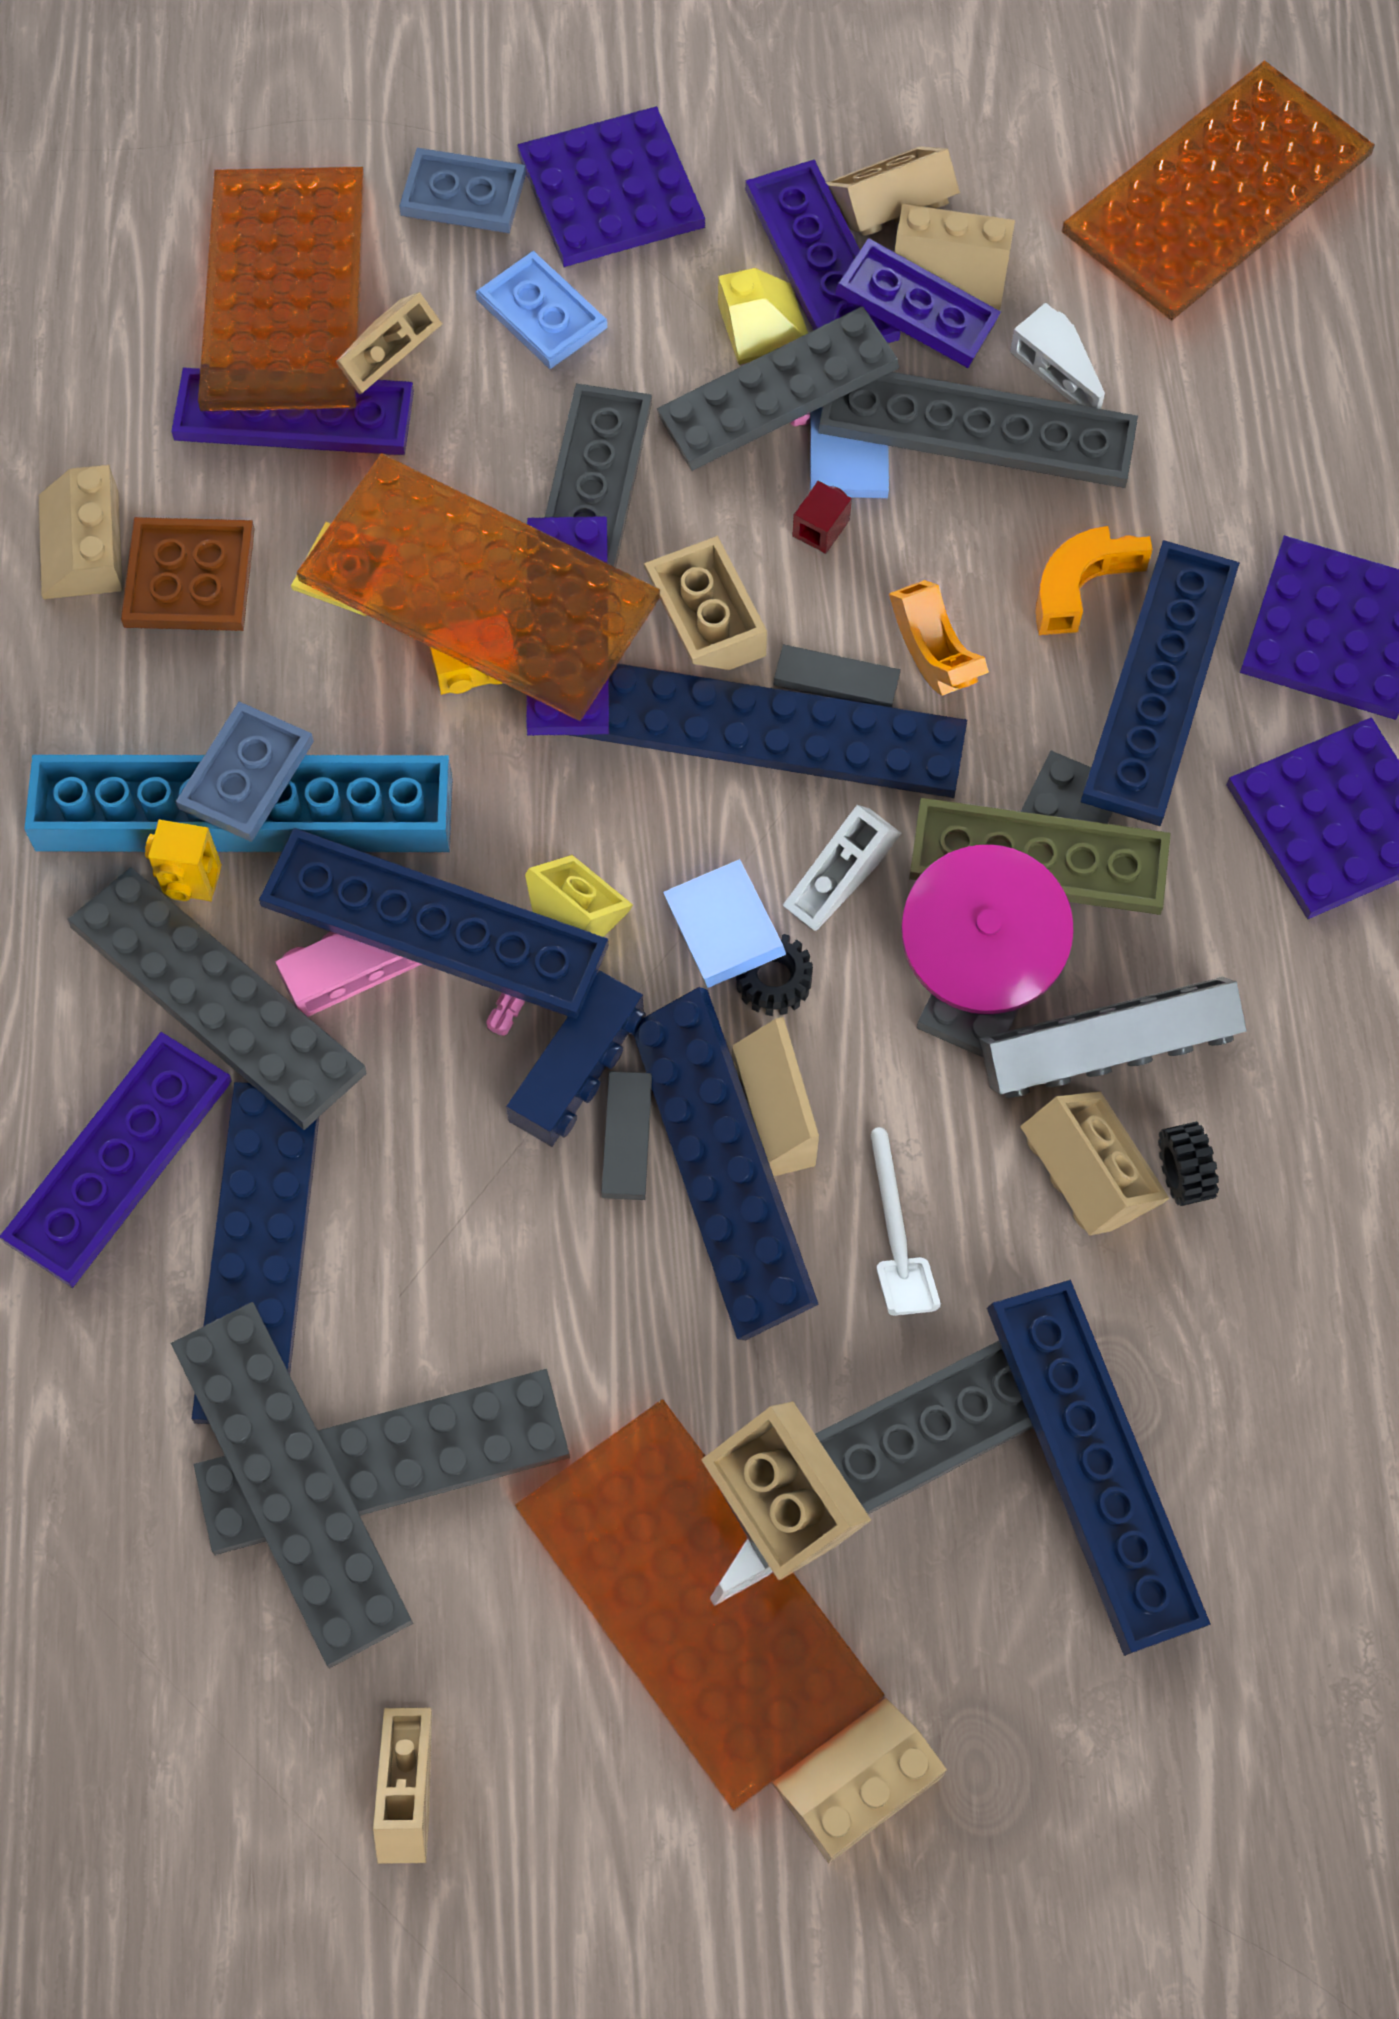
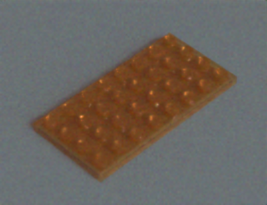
(1217, 189)
(282, 288)
(479, 586)
(644, 1550)

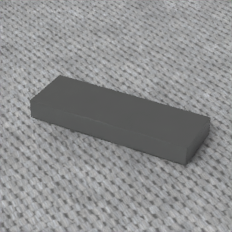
(836, 676)
(627, 1136)

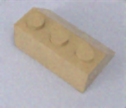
(879, 191)
(958, 248)
(80, 534)
(709, 605)
(777, 1097)
(1093, 1162)
(785, 1489)
(859, 1779)

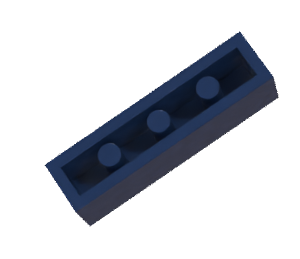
(575, 1060)

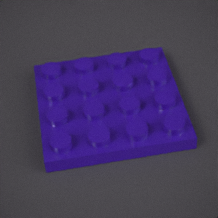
(611, 186)
(1329, 628)
(1327, 815)

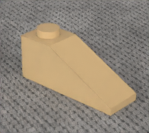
(388, 341)
(403, 1786)

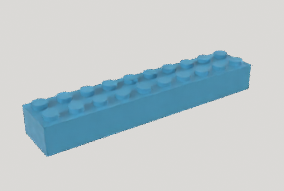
(347, 799)

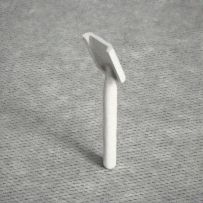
(904, 1281)

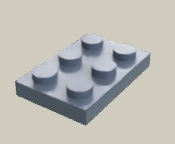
(462, 190)
(245, 771)

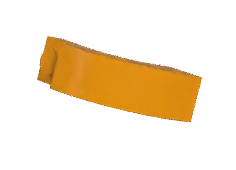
(1077, 562)
(932, 640)

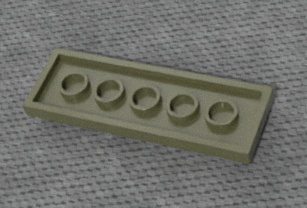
(1089, 859)

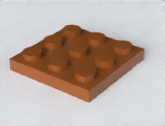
(188, 574)

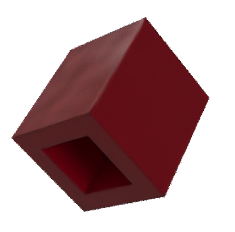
(822, 516)

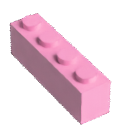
(336, 971)

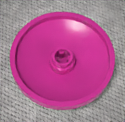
(987, 929)

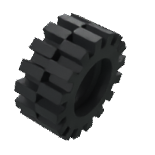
(783, 996)
(1188, 1163)

